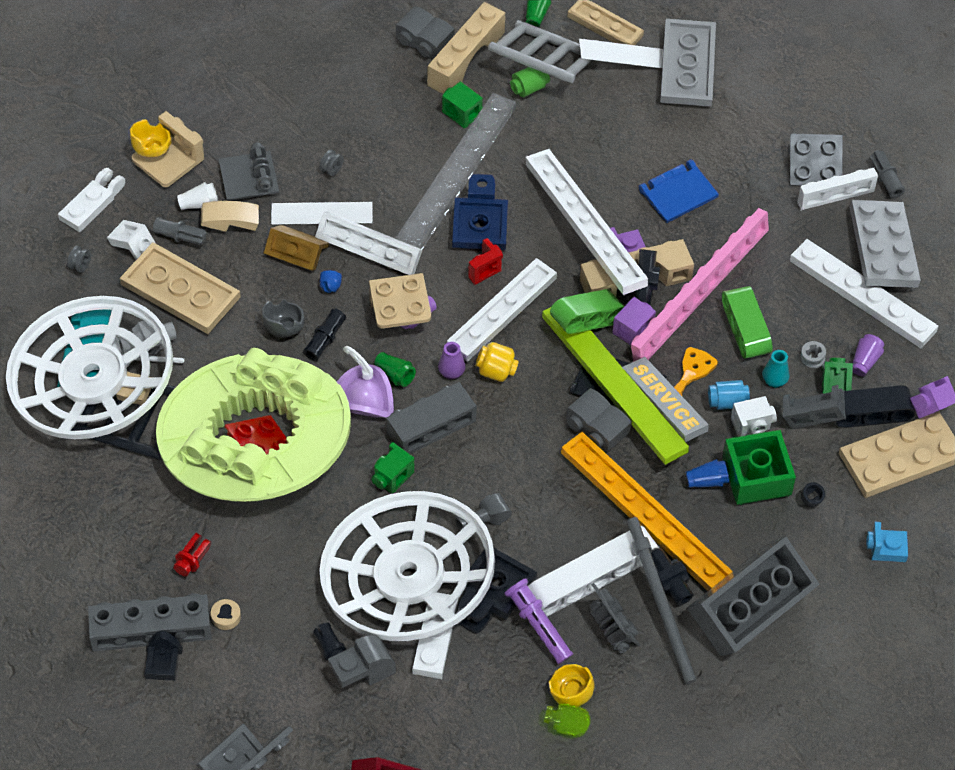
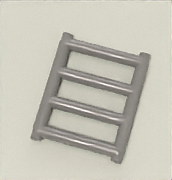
(542, 36)

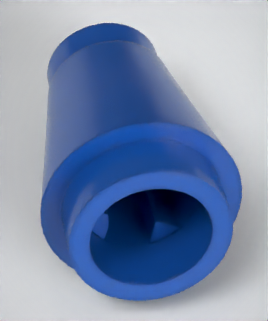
(708, 475)

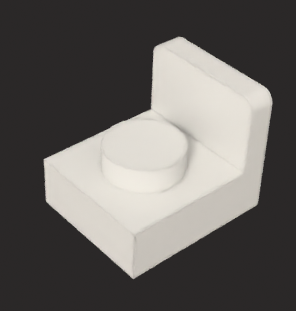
(132, 237)

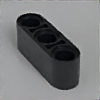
(877, 406)

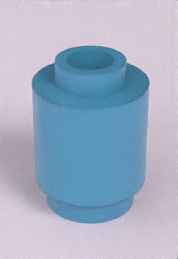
(726, 393)

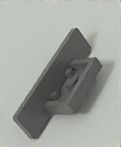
(242, 750)

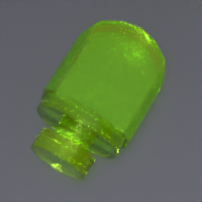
(568, 719)

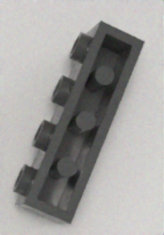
(136, 621)

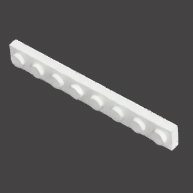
(587, 222)

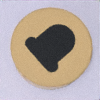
(225, 614)

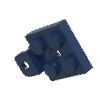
(480, 206)

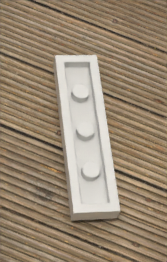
(368, 243)

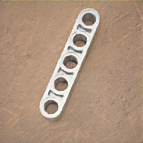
(598, 567)

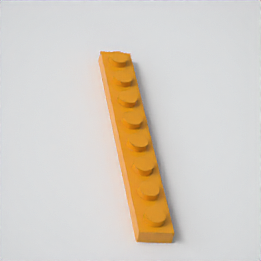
(637, 502)

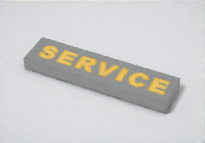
(666, 399)

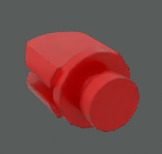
(185, 561)

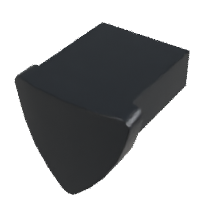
(162, 656)

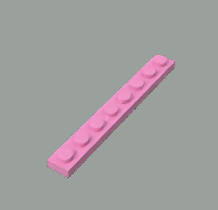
(702, 284)

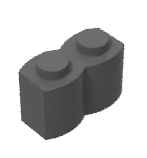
(424, 32)
(598, 420)

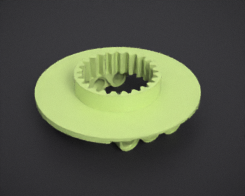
(237, 383)

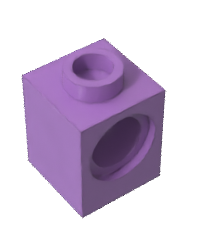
(632, 320)

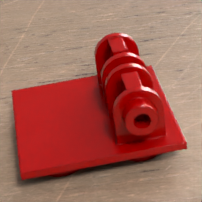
(258, 431)

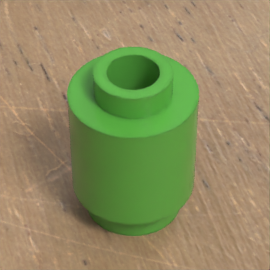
(528, 81)

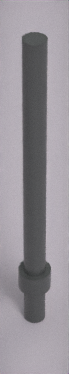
(642, 548)

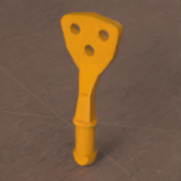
(691, 374)

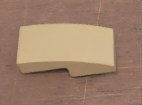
(225, 213)

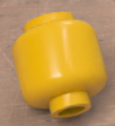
(496, 361)

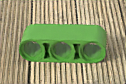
(586, 311)
(747, 322)

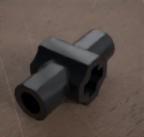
(647, 264)
(672, 576)

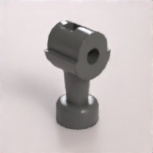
(491, 509)

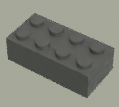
(753, 596)

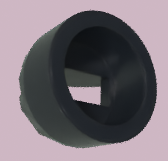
(808, 490)

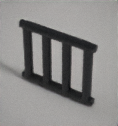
(132, 442)

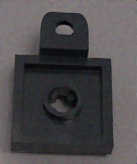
(495, 600)

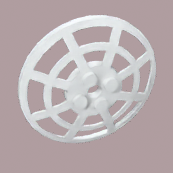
(84, 359)
(406, 555)

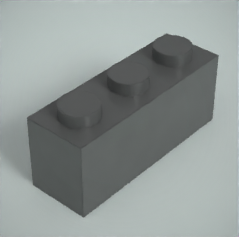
(431, 418)

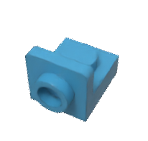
(887, 544)

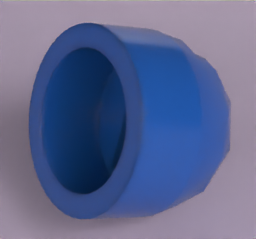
(330, 281)

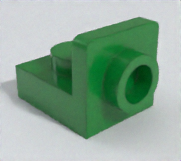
(836, 373)

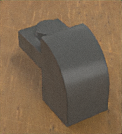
(366, 659)

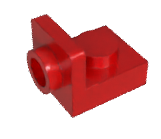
(485, 264)

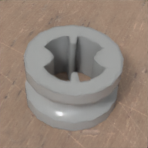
(816, 347)

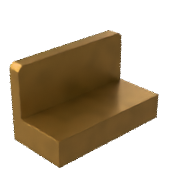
(294, 247)

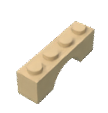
(452, 61)
(672, 258)

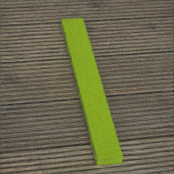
(622, 391)

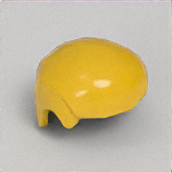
(149, 140)
(572, 685)

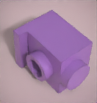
(934, 397)

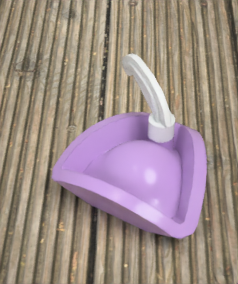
(367, 388)

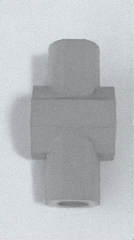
(143, 331)

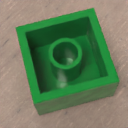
(759, 467)

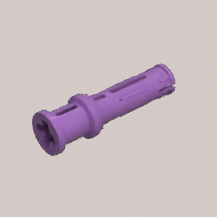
(560, 651)

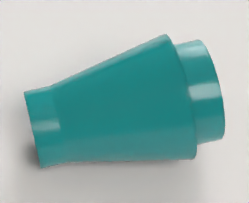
(776, 371)

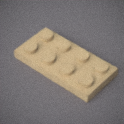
(180, 288)
(900, 454)

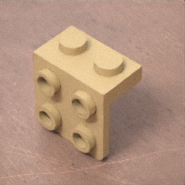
(180, 158)
(399, 301)

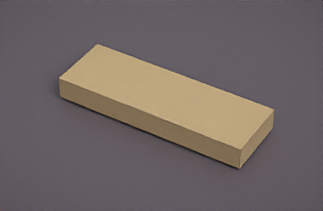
(605, 23)

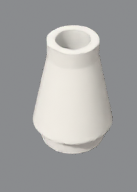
(197, 196)

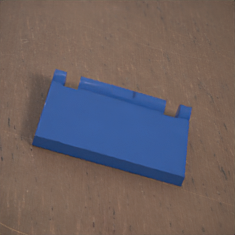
(678, 191)

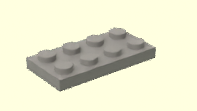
(688, 62)
(884, 244)

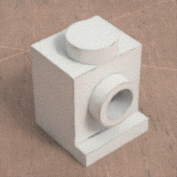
(752, 416)

